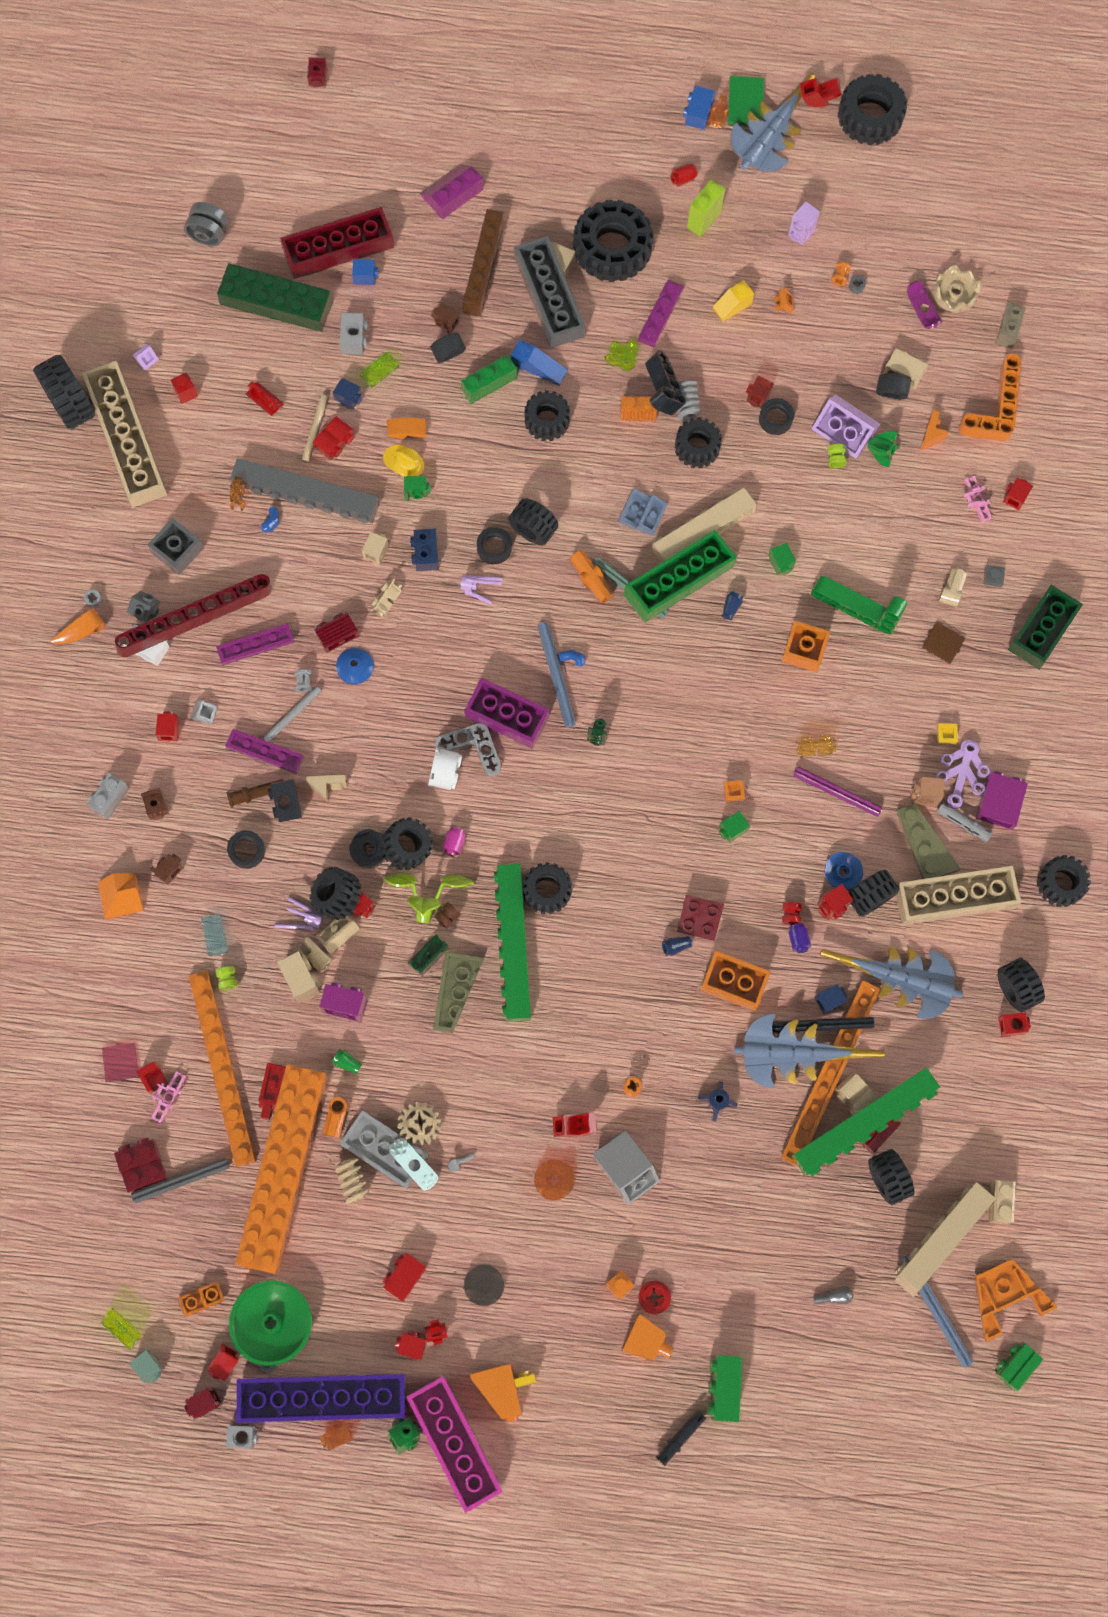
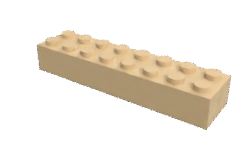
(124, 434)

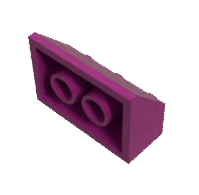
(453, 190)

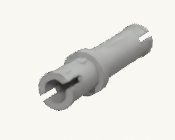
(963, 821)

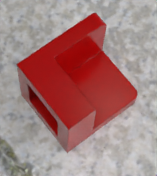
(150, 1076)

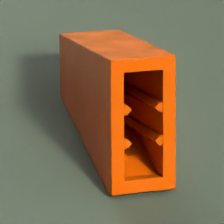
(499, 1390)

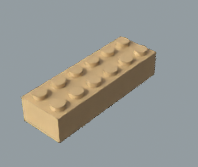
(958, 895)
(942, 1242)

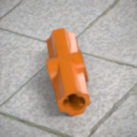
(591, 576)

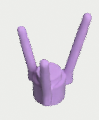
(470, 583)
(312, 917)

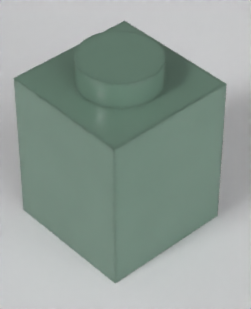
(147, 1367)

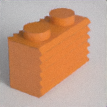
(637, 409)

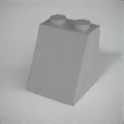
(626, 1167)

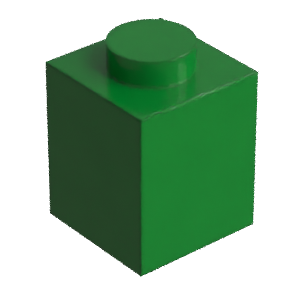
(782, 559)
(733, 827)

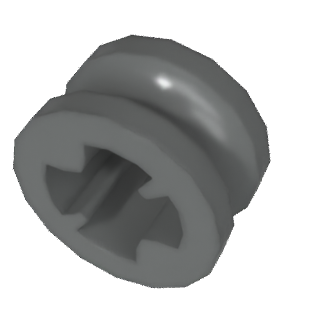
(853, 288)

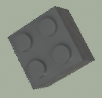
(175, 546)

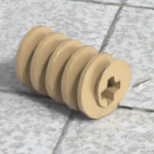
(351, 1178)

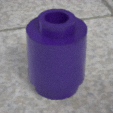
(799, 938)

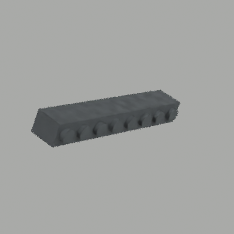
(306, 491)

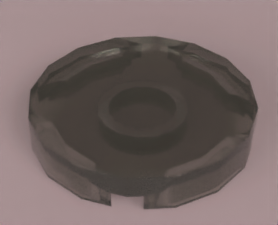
(484, 1285)

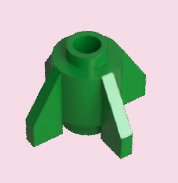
(883, 446)

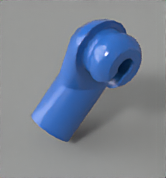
(272, 522)
(572, 655)

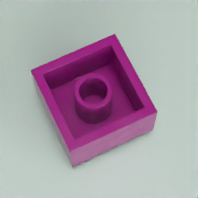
(343, 1002)

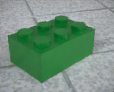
(725, 1388)

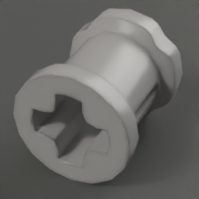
(303, 675)

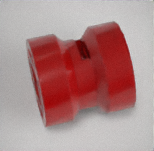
(792, 913)

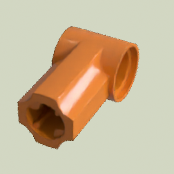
(335, 1120)

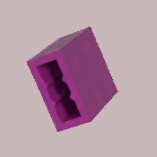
(1001, 800)

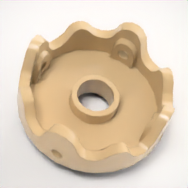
(960, 280)

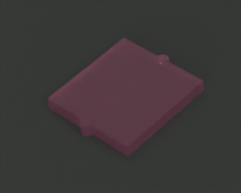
(120, 1062)

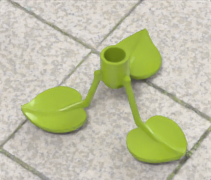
(423, 905)

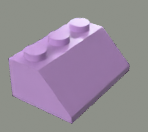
(845, 425)

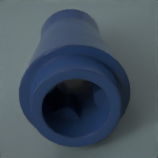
(732, 604)
(675, 945)

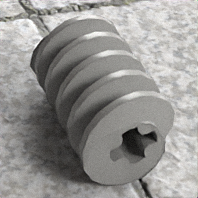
(691, 408)

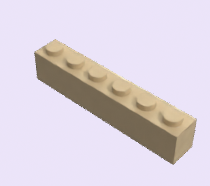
(719, 518)

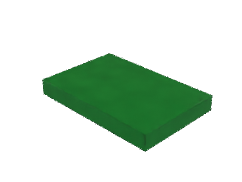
(743, 97)

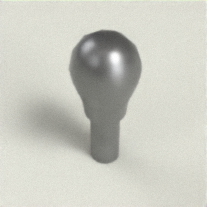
(841, 1295)

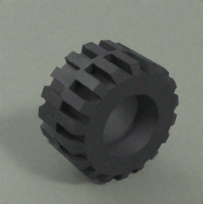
(547, 402)
(698, 429)
(533, 521)
(416, 833)
(1073, 870)
(541, 873)
(873, 892)
(335, 893)
(1021, 984)
(891, 1176)

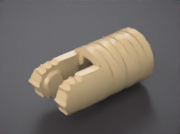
(316, 956)

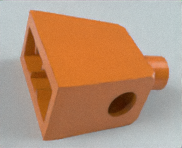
(646, 1340)

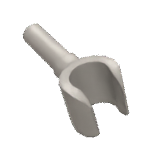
(453, 1165)

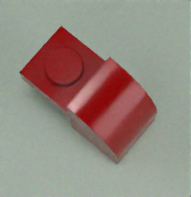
(818, 94)
(574, 1125)

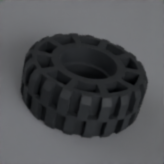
(613, 218)

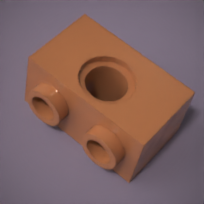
(927, 791)

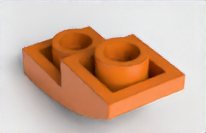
(406, 426)
(201, 1299)

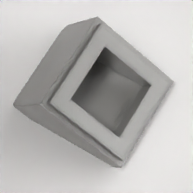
(203, 712)

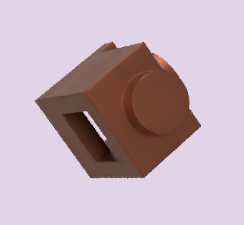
(446, 317)
(152, 797)
(168, 868)

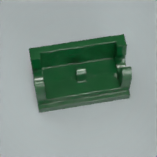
(428, 955)

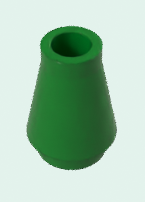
(346, 1062)

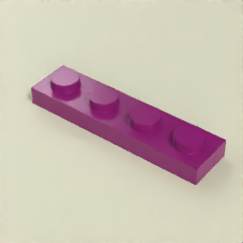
(660, 313)
(255, 644)
(264, 751)

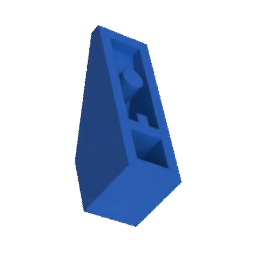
(538, 363)

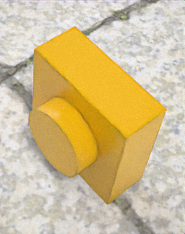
(947, 733)
(524, 1378)

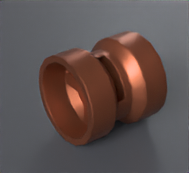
(447, 915)

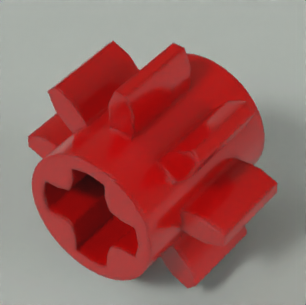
(436, 1332)

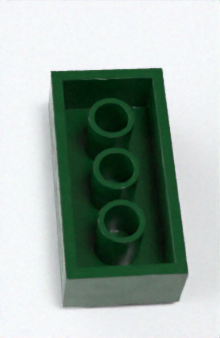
(1045, 627)

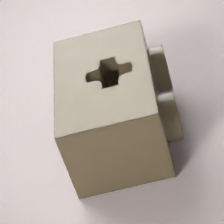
(1010, 325)

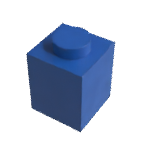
(364, 272)

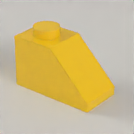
(734, 301)

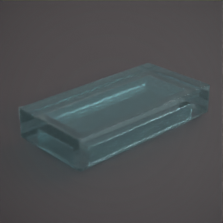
(214, 935)

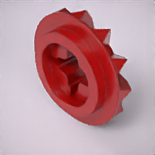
(662, 1303)

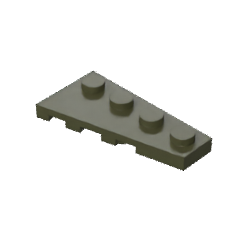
(927, 848)
(456, 982)

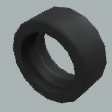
(776, 403)
(494, 532)
(243, 863)

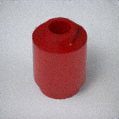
(683, 174)

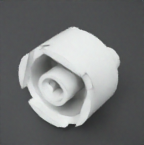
(444, 768)

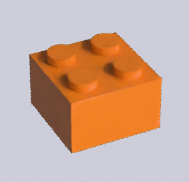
(805, 646)

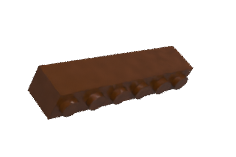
(483, 262)

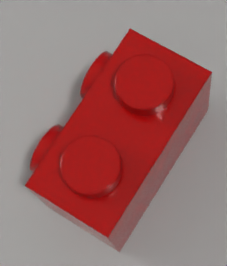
(835, 903)

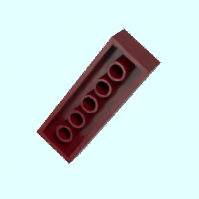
(337, 242)

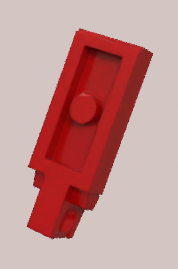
(270, 1089)

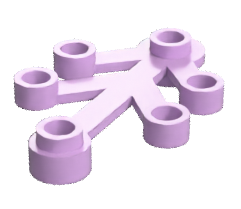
(964, 771)

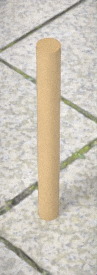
(315, 427)

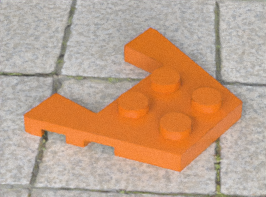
(1003, 1287)

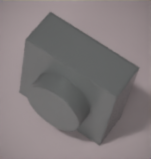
(994, 576)

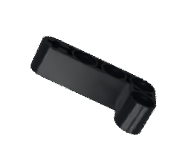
(668, 393)

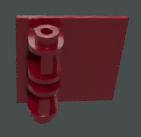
(700, 917)

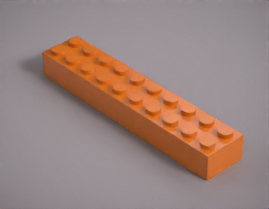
(281, 1169)

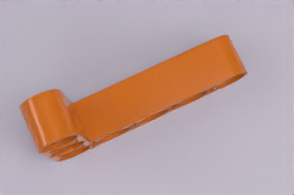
(1003, 405)

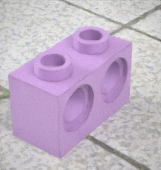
(803, 223)

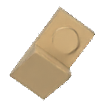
(321, 784)

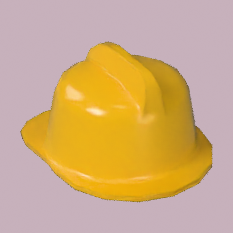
(403, 460)

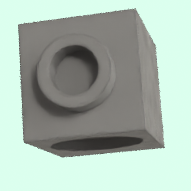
(232, 1436)

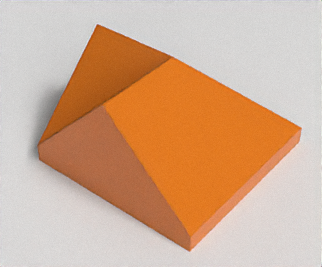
(120, 895)

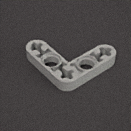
(472, 739)

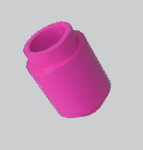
(453, 842)

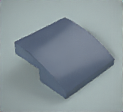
(642, 512)

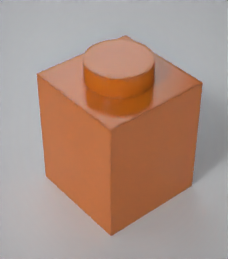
(619, 1285)

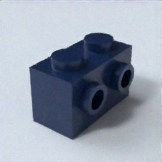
(425, 549)

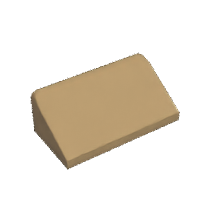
(337, 933)

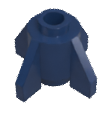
(713, 1104)

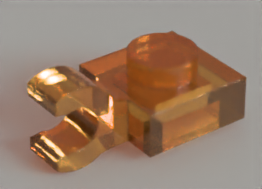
(718, 114)
(236, 491)

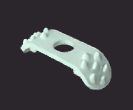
(404, 1153)

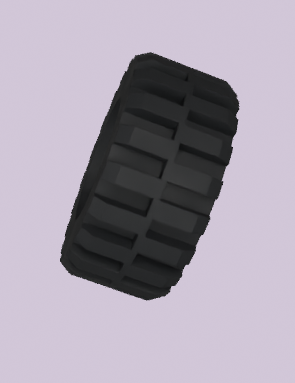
(872, 90)
(64, 391)

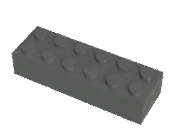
(549, 291)

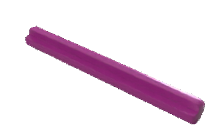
(837, 791)

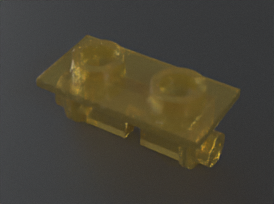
(808, 746)

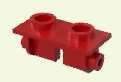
(263, 398)

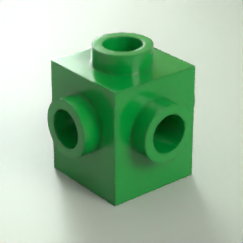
(404, 1435)

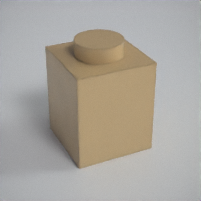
(375, 547)

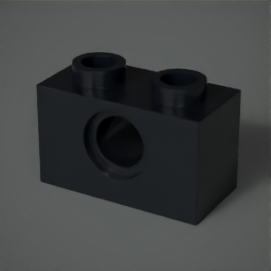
(288, 789)

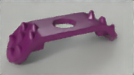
(917, 297)

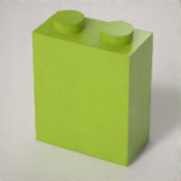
(705, 208)

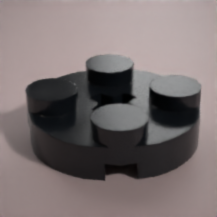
(359, 843)

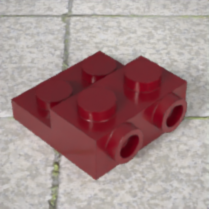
(140, 1164)

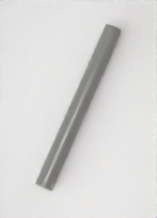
(292, 714)

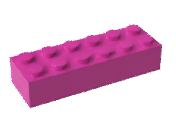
(454, 1444)

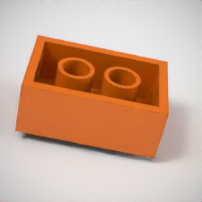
(735, 981)

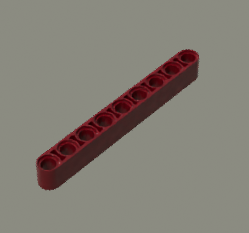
(189, 622)

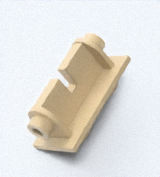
(389, 591)

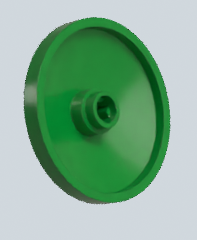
(270, 1323)

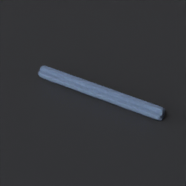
(556, 675)
(944, 1323)

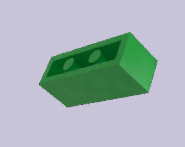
(488, 379)

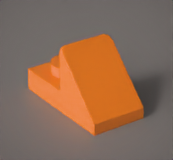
(933, 434)

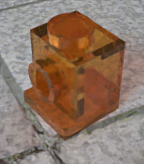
(336, 1435)

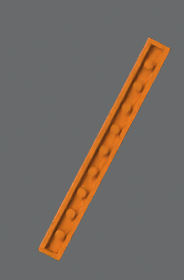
(222, 1069)
(828, 1076)

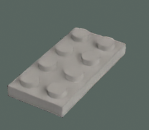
(371, 1143)

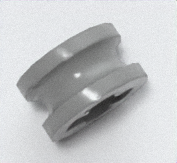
(96, 603)

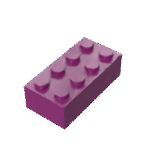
(507, 713)

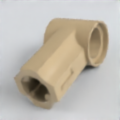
(952, 591)

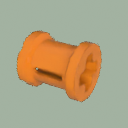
(840, 275)
(629, 1092)

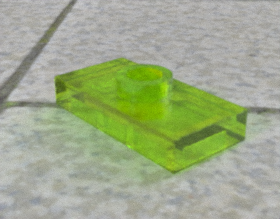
(379, 370)
(121, 1329)

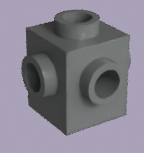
(143, 606)

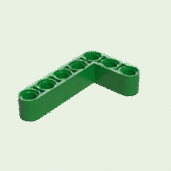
(859, 606)

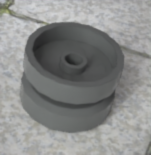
(206, 224)

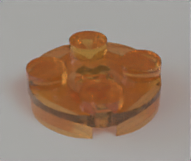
(545, 1187)

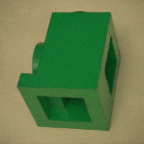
(415, 487)

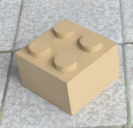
(297, 974)

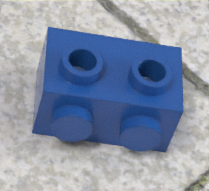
(699, 108)

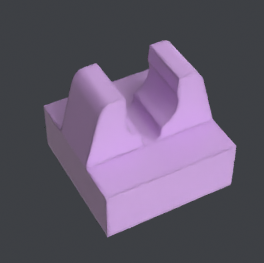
(145, 357)

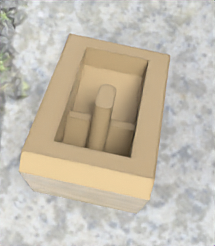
(565, 257)

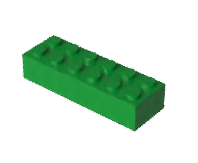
(679, 576)

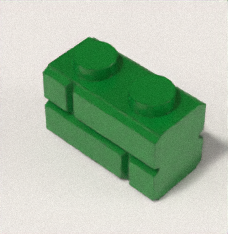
(1018, 1366)

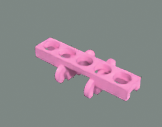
(971, 494)
(162, 1101)

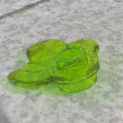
(622, 353)

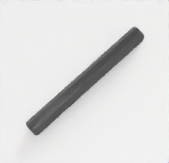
(180, 1180)

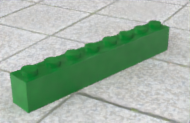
(513, 943)
(865, 1122)

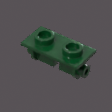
(597, 734)

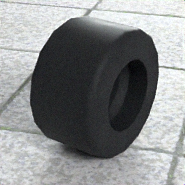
(448, 347)
(893, 386)

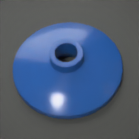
(358, 673)
(848, 863)

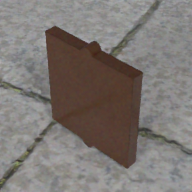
(943, 643)

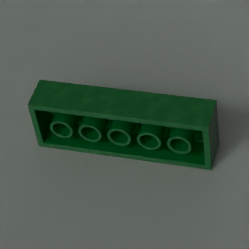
(275, 297)

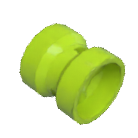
(836, 454)
(227, 979)

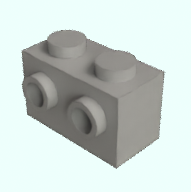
(107, 796)

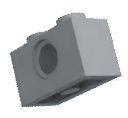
(353, 324)

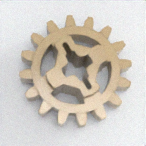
(426, 1122)

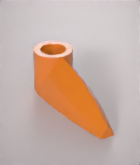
(85, 625)

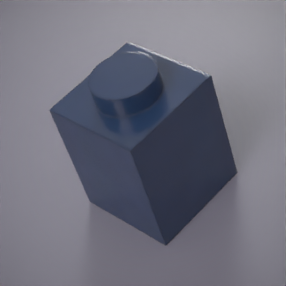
(347, 393)
(831, 998)

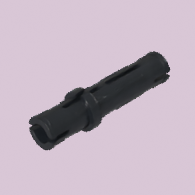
(680, 1438)

